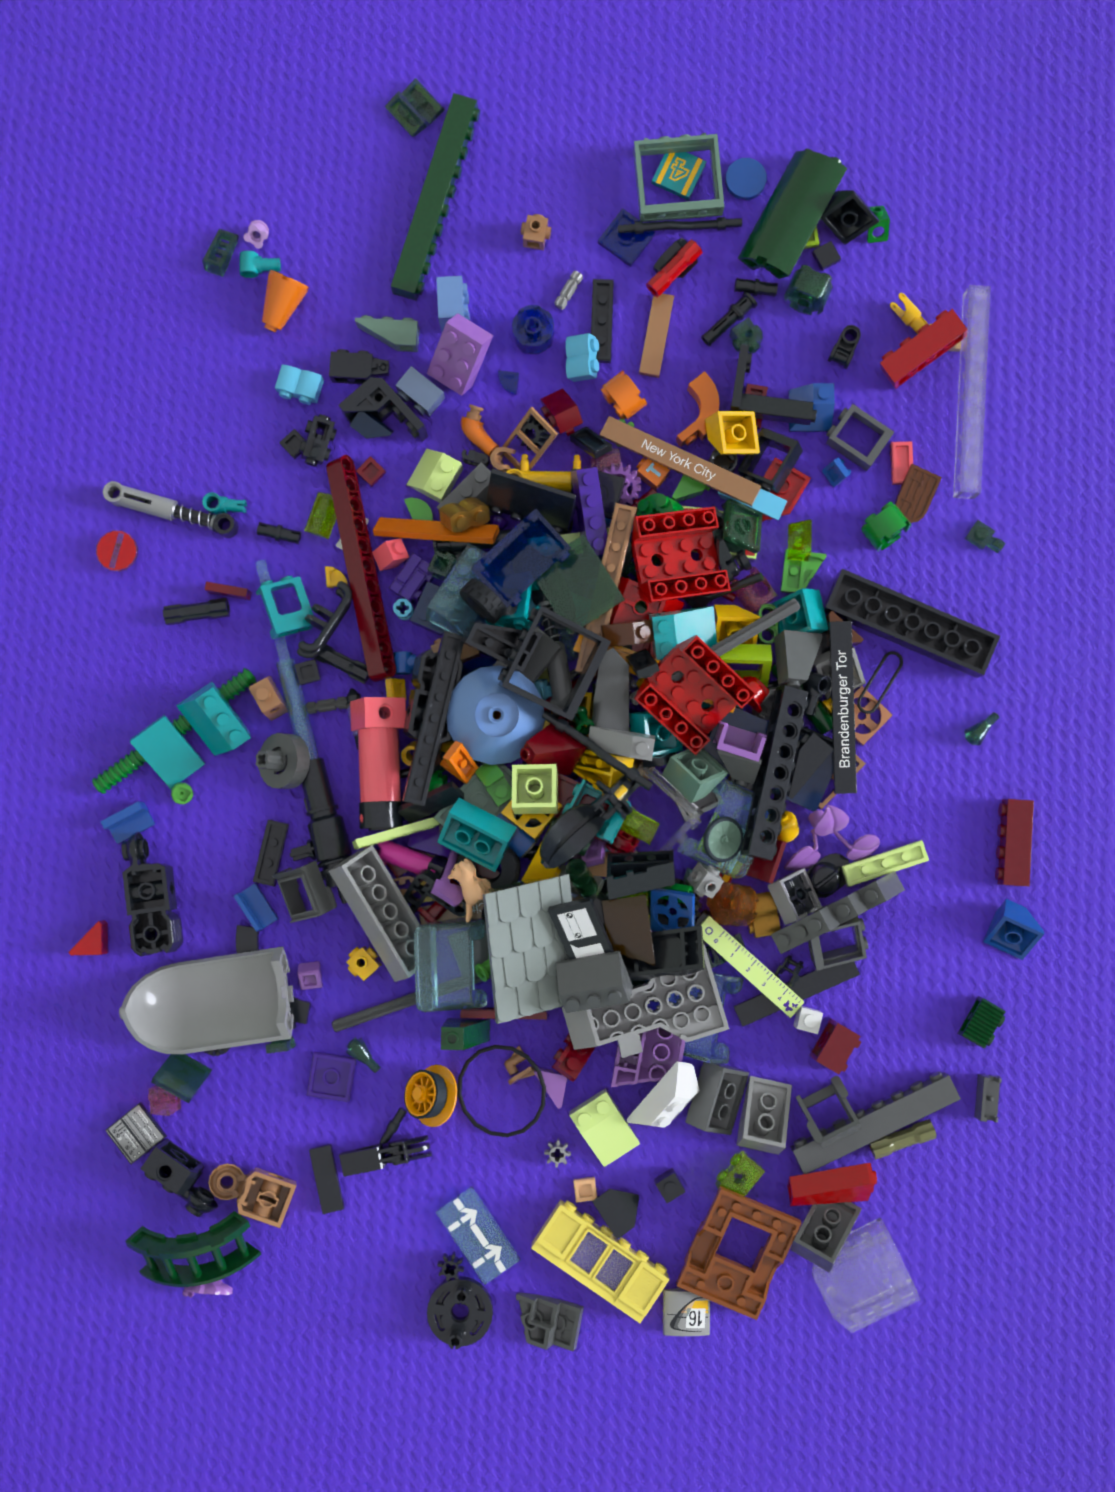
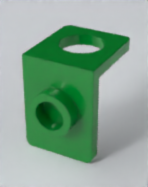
(884, 221)

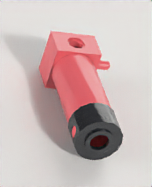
(379, 760)

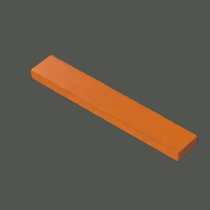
(433, 531)

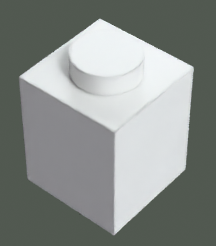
(808, 1019)

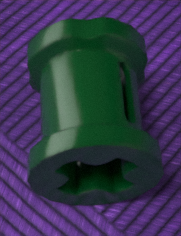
(581, 720)

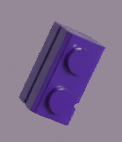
(412, 579)

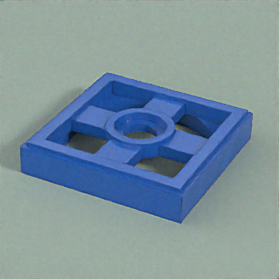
(687, 898)

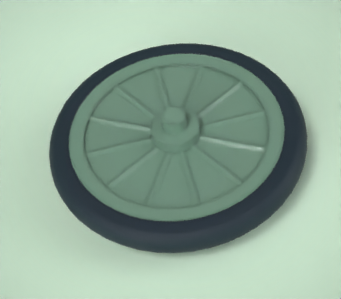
(723, 839)

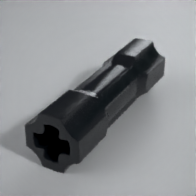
(181, 613)
(354, 668)

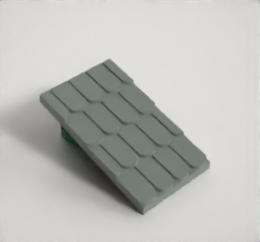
(524, 945)

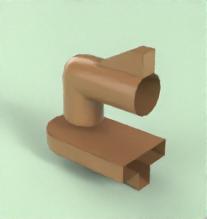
(510, 1065)

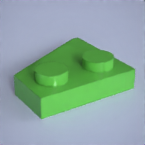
(798, 573)

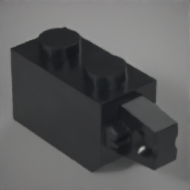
(356, 367)

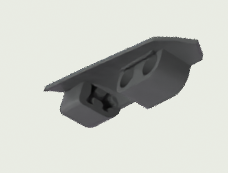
(612, 693)

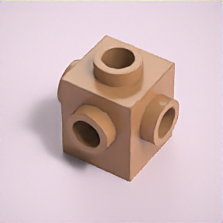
(535, 232)

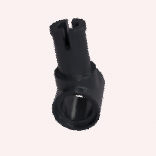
(816, 687)

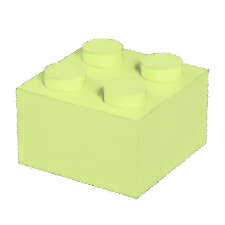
(535, 789)

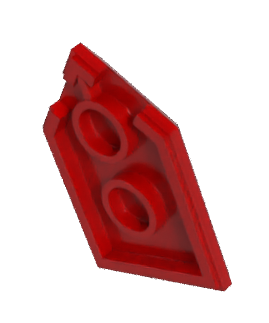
(791, 489)

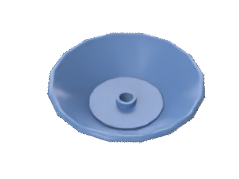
(472, 720)

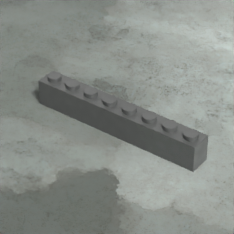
(878, 1120)

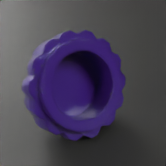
(494, 520)

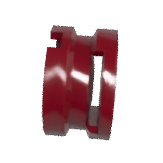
(623, 843)

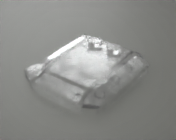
(866, 1279)

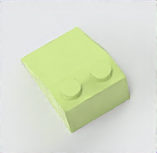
(604, 1127)

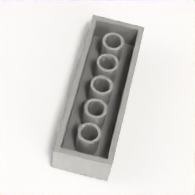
(379, 909)

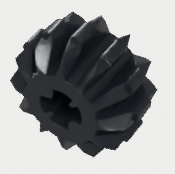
(540, 432)

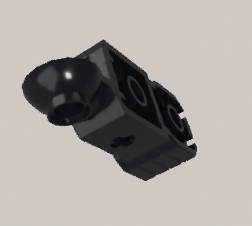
(421, 680)
(150, 901)

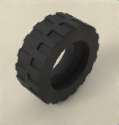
(483, 601)

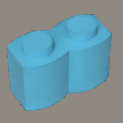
(581, 357)
(299, 384)

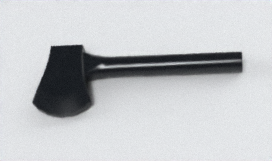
(703, 600)

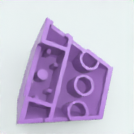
(659, 1054)

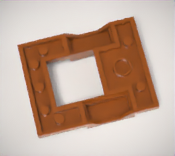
(724, 1279)

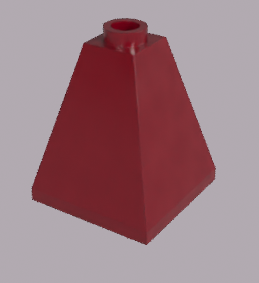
(553, 747)

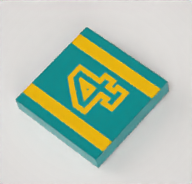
(679, 173)

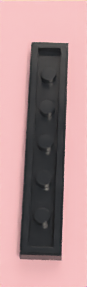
(807, 986)

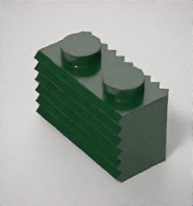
(982, 1022)

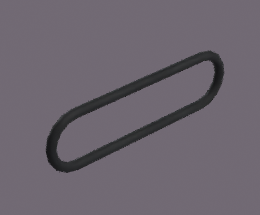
(873, 676)

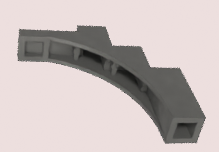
(838, 912)

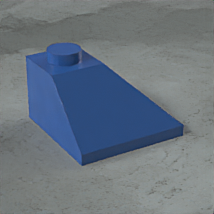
(824, 400)
(1013, 930)

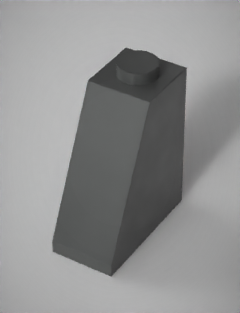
(795, 656)

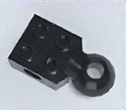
(178, 1174)

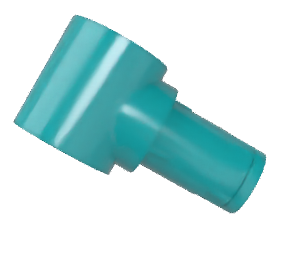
(252, 264)
(224, 504)

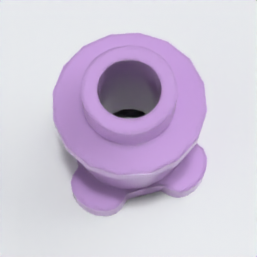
(257, 233)

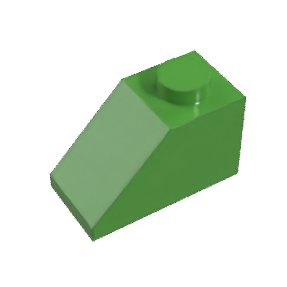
(688, 489)

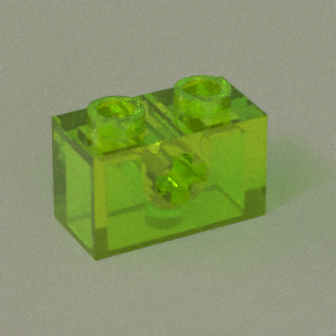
(744, 1165)

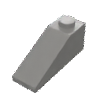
(623, 742)

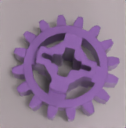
(627, 496)

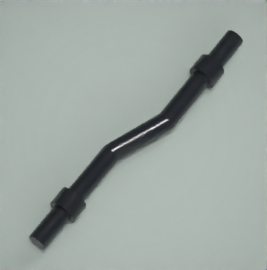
(640, 227)
(630, 773)

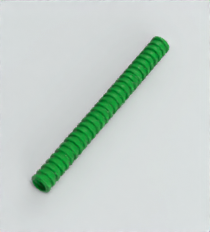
(134, 759)

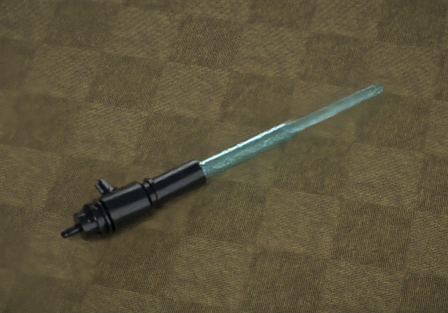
(326, 829)

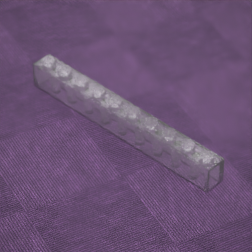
(972, 393)

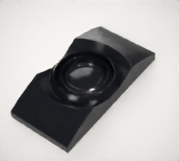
(675, 954)

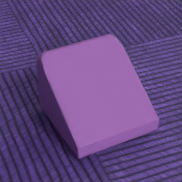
(310, 975)

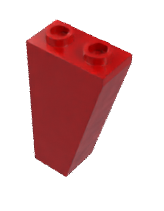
(832, 1186)

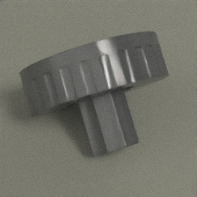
(280, 753)

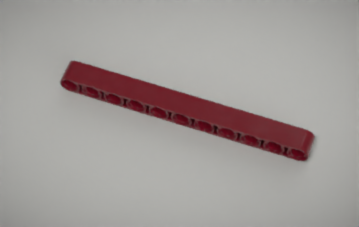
(361, 569)

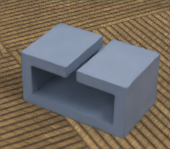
(420, 391)

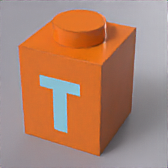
(652, 473)

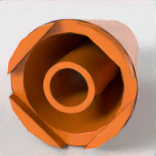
(281, 300)

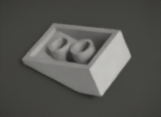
(765, 1116)

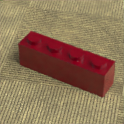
(1015, 842)

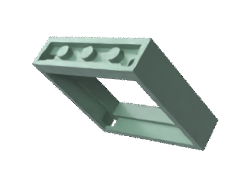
(679, 210)

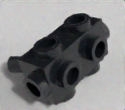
(316, 448)

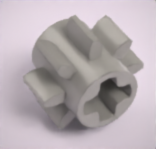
(553, 1147)

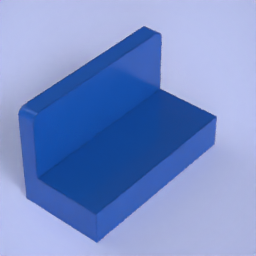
(128, 821)
(256, 907)

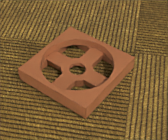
(868, 722)

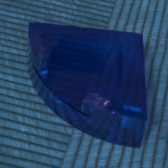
(509, 381)

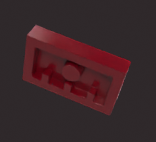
(571, 1061)

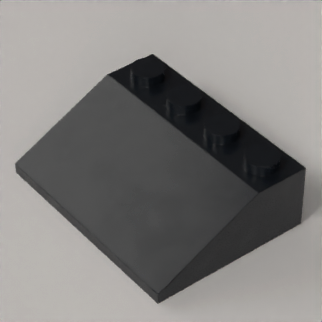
(520, 496)

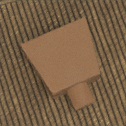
(268, 697)

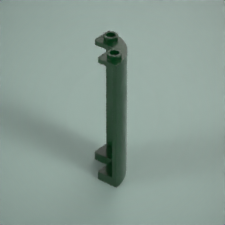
(792, 212)

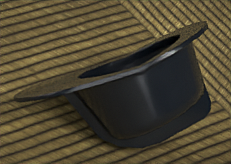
(827, 875)

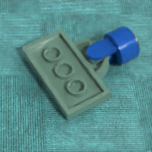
(477, 795)

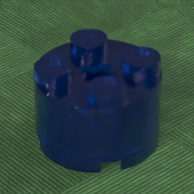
(543, 323)

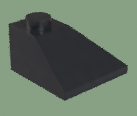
(848, 215)

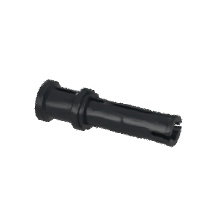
(735, 313)

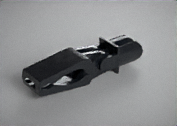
(374, 1158)

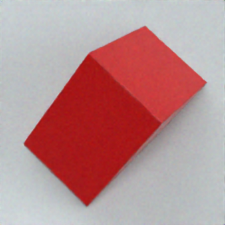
(94, 941)

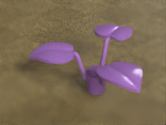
(827, 823)

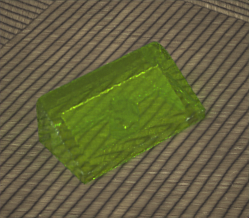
(321, 516)
(799, 540)

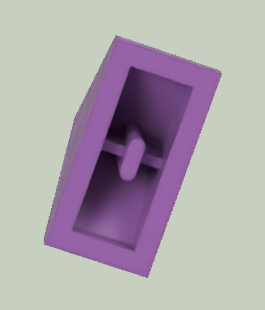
(555, 1085)

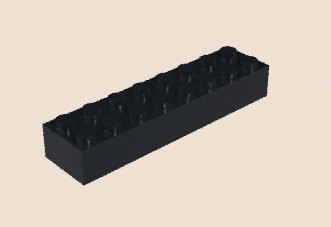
(911, 623)

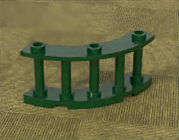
(160, 1251)

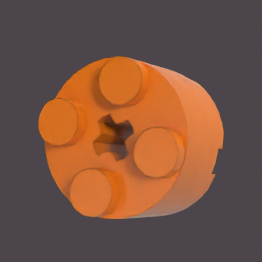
(624, 395)

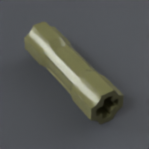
(918, 1133)

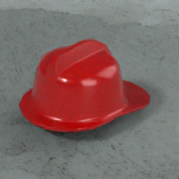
(760, 688)

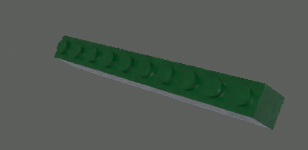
(435, 197)

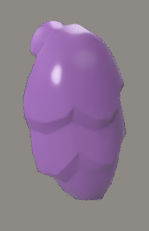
(213, 1288)

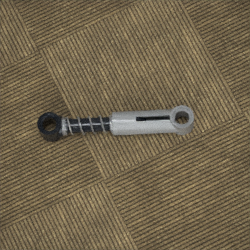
(167, 508)

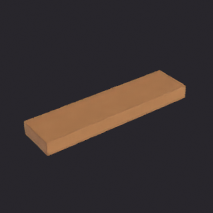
(656, 335)

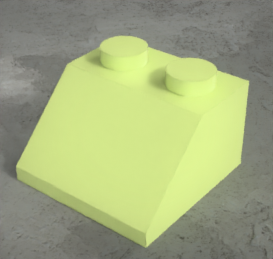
(435, 475)

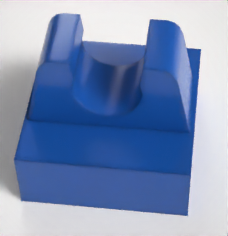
(836, 472)

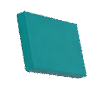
(167, 751)

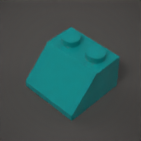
(809, 617)
(645, 723)

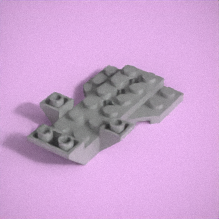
(687, 1019)

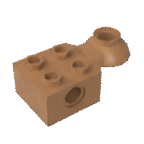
(258, 1194)

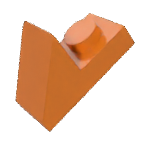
(459, 762)

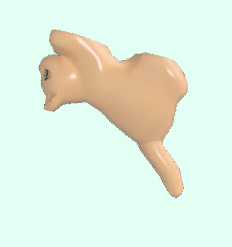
(471, 885)

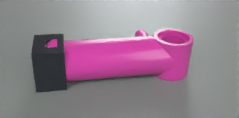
(410, 859)

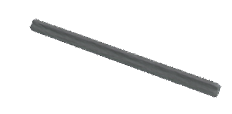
(744, 634)
(380, 1010)

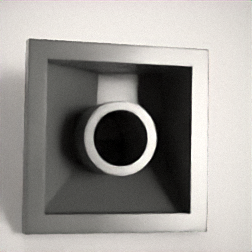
(740, 768)

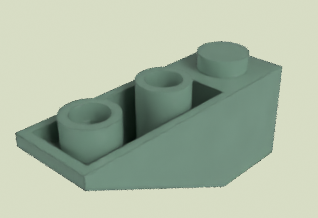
(397, 334)

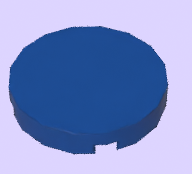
(745, 178)

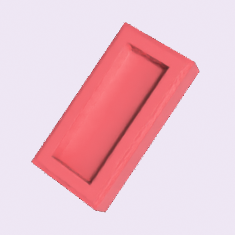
(901, 458)

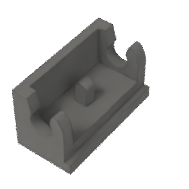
(987, 1097)

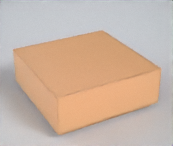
(585, 1189)

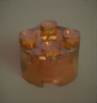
(733, 905)

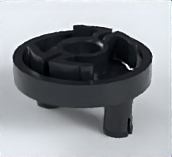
(458, 1329)

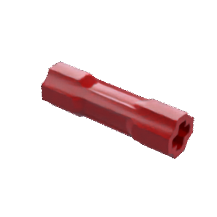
(674, 268)

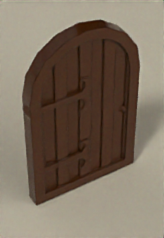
(917, 493)

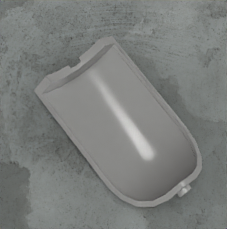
(212, 1003)

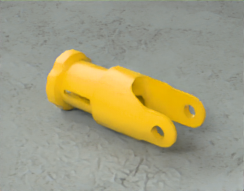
(912, 315)

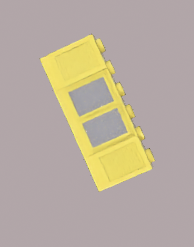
(600, 1260)

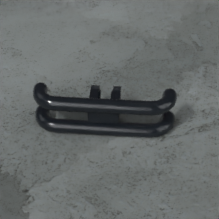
(312, 650)

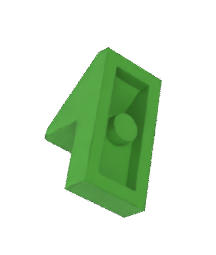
(494, 783)

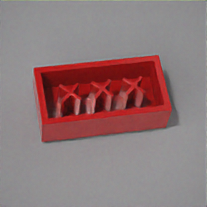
(923, 348)

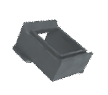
(319, 895)
(838, 1088)

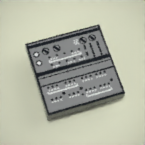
(135, 1133)

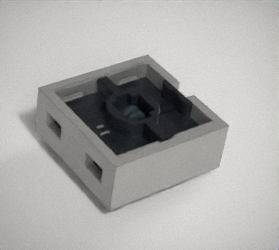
(794, 896)

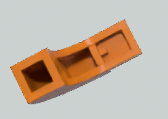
(707, 398)

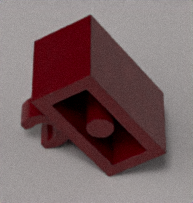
(561, 412)

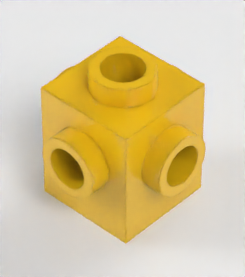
(355, 965)

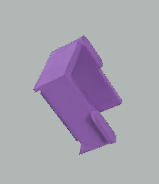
(739, 741)

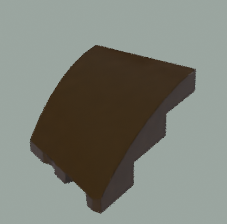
(629, 927)

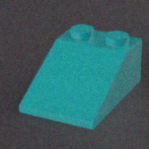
(679, 625)

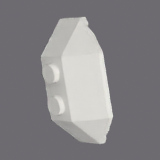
(667, 1097)

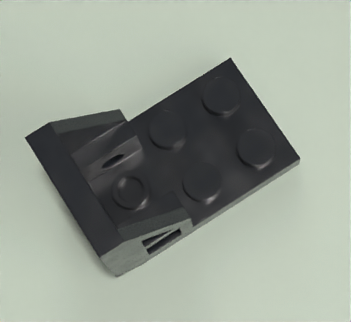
(381, 401)

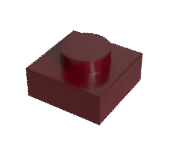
(370, 471)

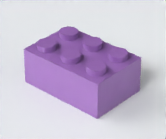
(459, 354)

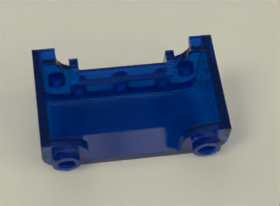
(521, 558)

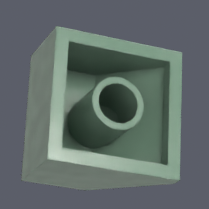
(694, 774)

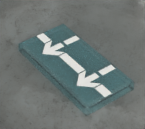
(478, 1235)

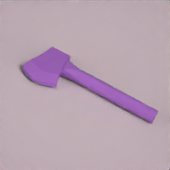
(444, 888)

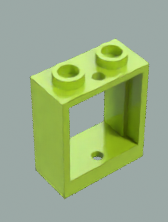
(751, 654)

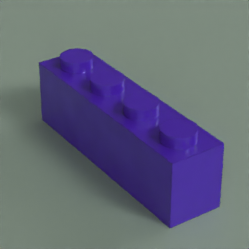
(590, 507)

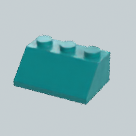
(214, 720)
(476, 834)

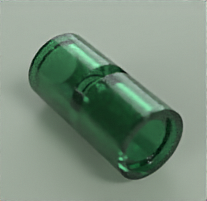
(581, 878)

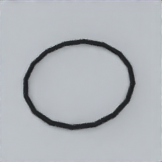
(463, 1104)

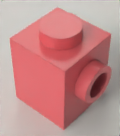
(390, 554)

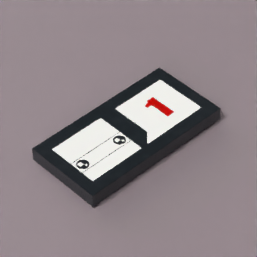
(580, 928)

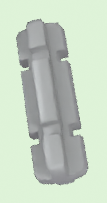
(568, 290)

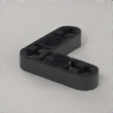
(426, 890)

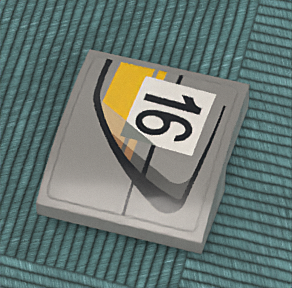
(685, 1313)

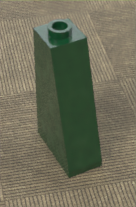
(464, 1033)

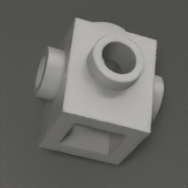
(705, 880)

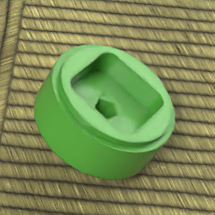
(181, 793)

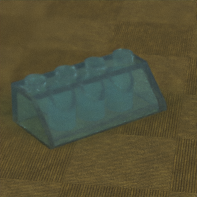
(447, 606)

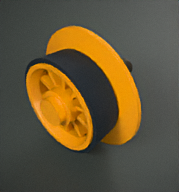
(431, 1095)

